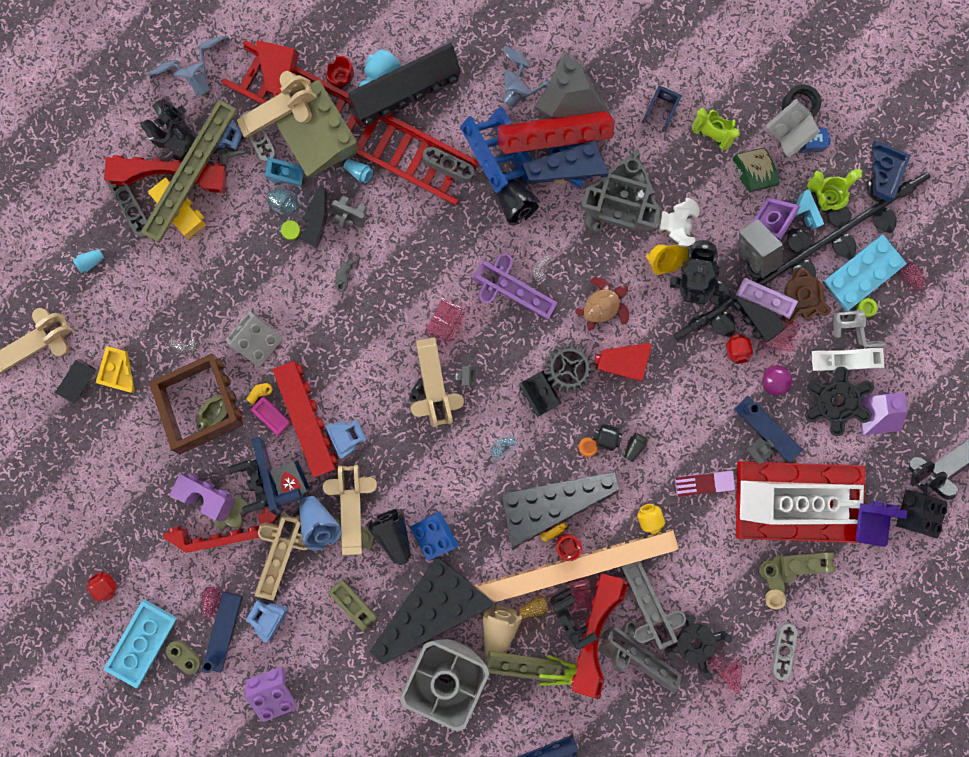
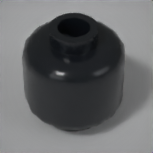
(607, 437)

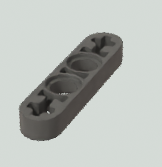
(127, 205)

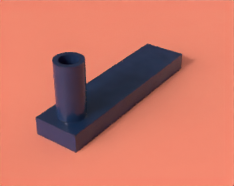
(768, 429)
(273, 499)
(222, 632)
(562, 748)

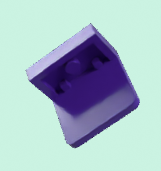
(875, 522)

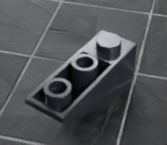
(763, 321)

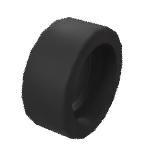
(807, 90)

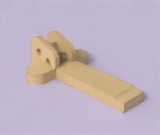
(280, 105)
(37, 340)
(433, 385)
(350, 506)
(278, 553)

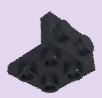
(924, 514)

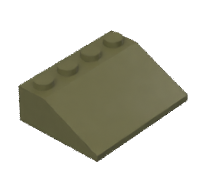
(321, 140)

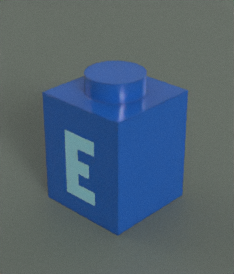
(819, 143)

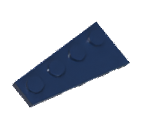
(571, 163)

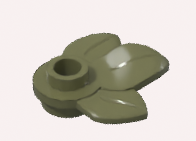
(234, 518)
(775, 579)

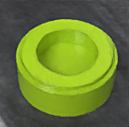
(290, 230)
(868, 306)

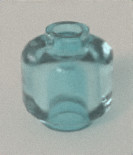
(281, 200)

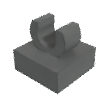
(467, 376)
(760, 450)

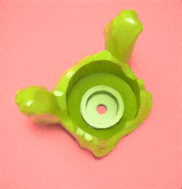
(715, 127)
(834, 188)

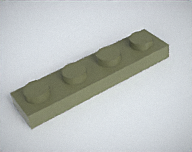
(521, 666)

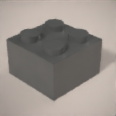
(760, 248)

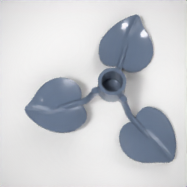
(194, 79)
(516, 88)

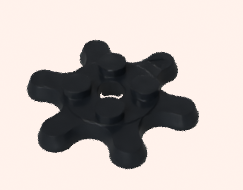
(848, 409)

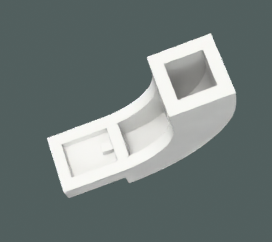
(850, 359)

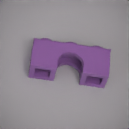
(216, 502)

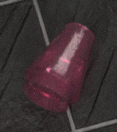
(913, 275)
(210, 600)

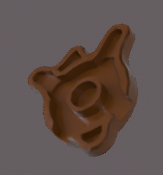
(808, 293)

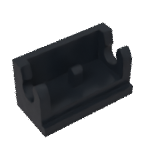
(75, 381)

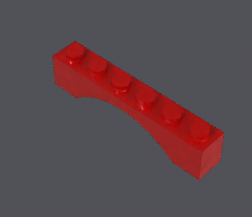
(128, 171)
(609, 595)

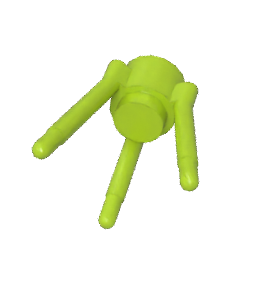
(564, 679)

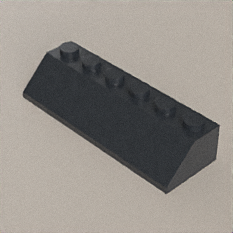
(404, 85)

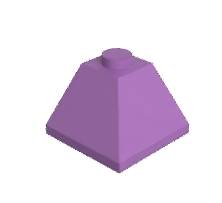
(887, 413)

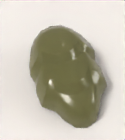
(211, 413)

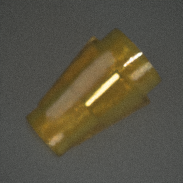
(534, 608)

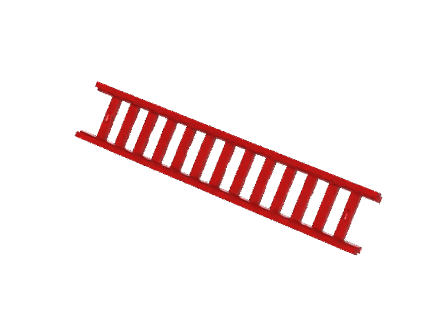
(393, 123)

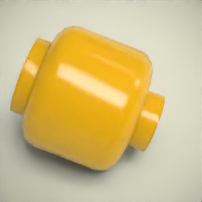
(651, 518)

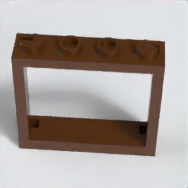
(167, 415)

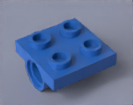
(434, 536)

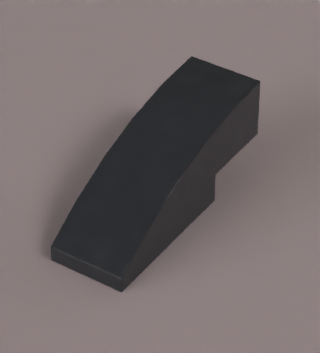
(316, 218)

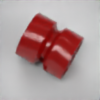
(568, 547)

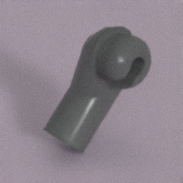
(592, 224)

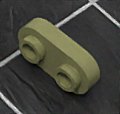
(184, 655)

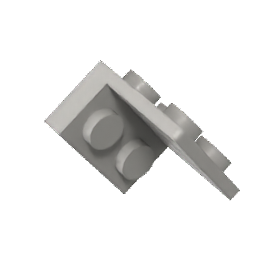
(793, 127)
(254, 339)

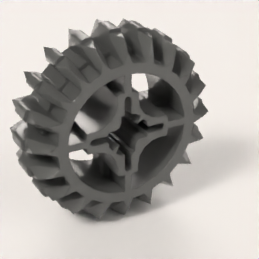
(583, 359)

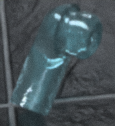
(500, 444)

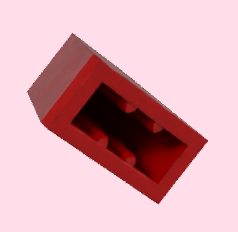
(274, 61)
(624, 361)

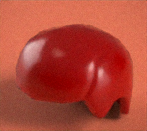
(343, 66)

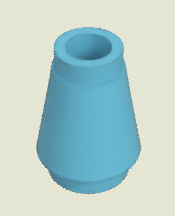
(358, 170)
(88, 260)

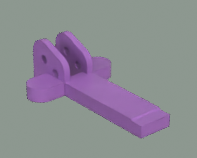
(511, 287)

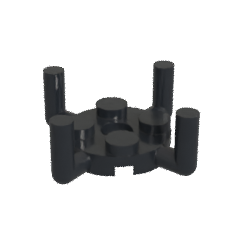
(254, 484)
(567, 621)
(702, 653)

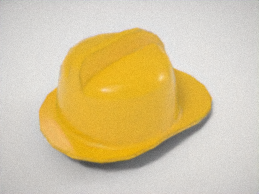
(666, 258)

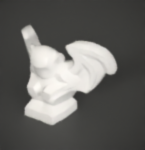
(677, 222)

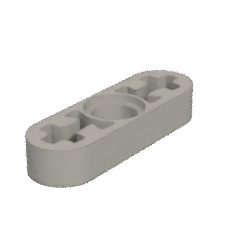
(269, 146)
(789, 657)

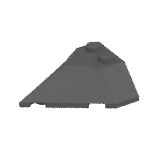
(570, 91)
(624, 197)

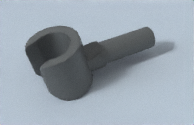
(224, 154)

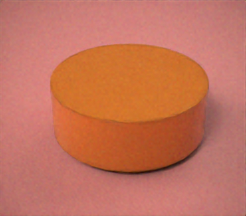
(587, 447)

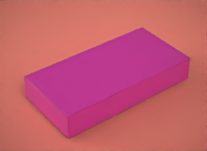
(270, 416)

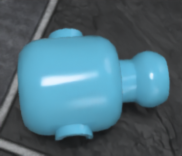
(379, 65)

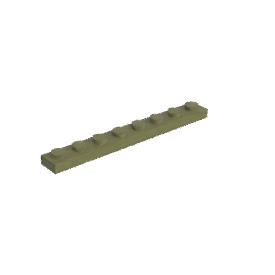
(189, 171)

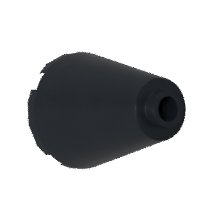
(517, 202)
(392, 535)

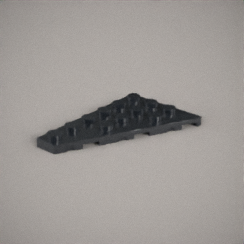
(433, 607)

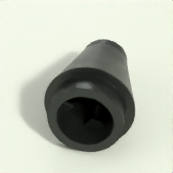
(635, 446)

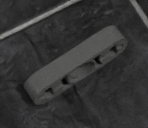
(433, 163)

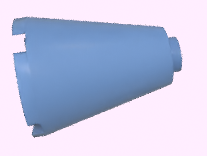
(317, 524)

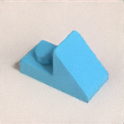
(808, 207)

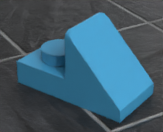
(282, 171)

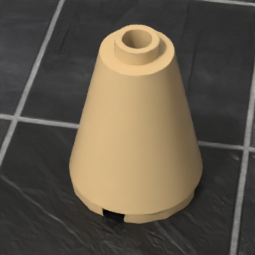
(499, 628)

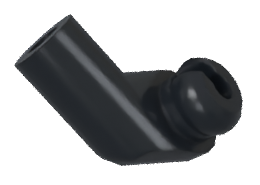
(416, 390)

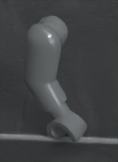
(341, 274)

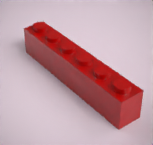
(555, 132)
(305, 419)

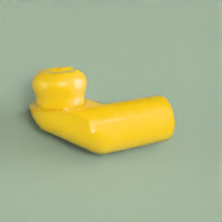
(258, 391)

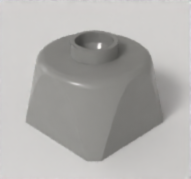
(440, 701)

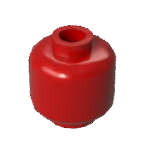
(739, 349)
(102, 587)

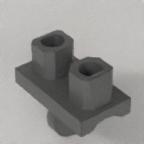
(348, 215)

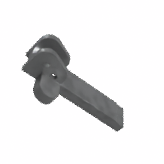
(650, 608)
(614, 647)

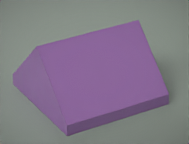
(777, 216)

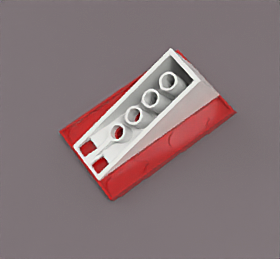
(798, 501)

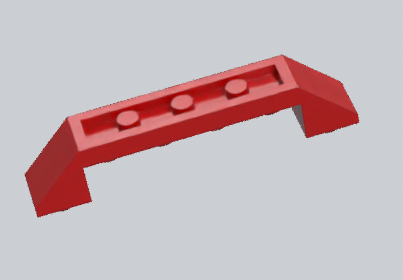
(180, 537)

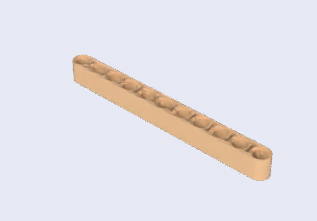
(585, 565)

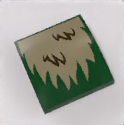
(757, 169)

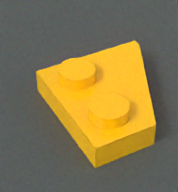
(116, 370)

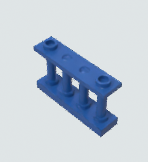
(484, 156)

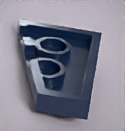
(887, 170)

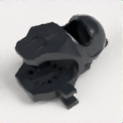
(179, 134)
(699, 274)

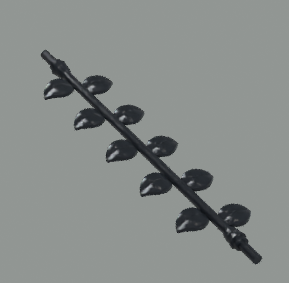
(800, 242)

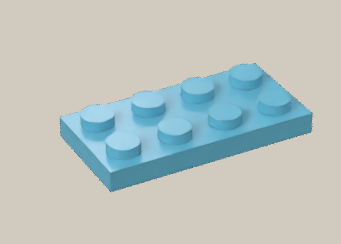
(864, 272)
(140, 644)

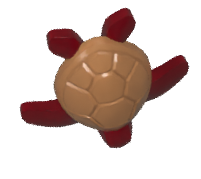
(604, 304)

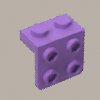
(269, 694)

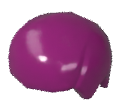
(777, 380)

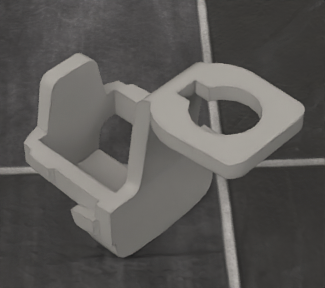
(855, 319)

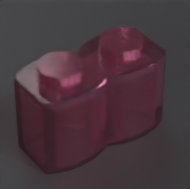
(444, 320)

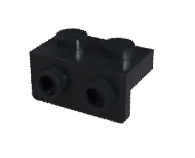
(539, 393)

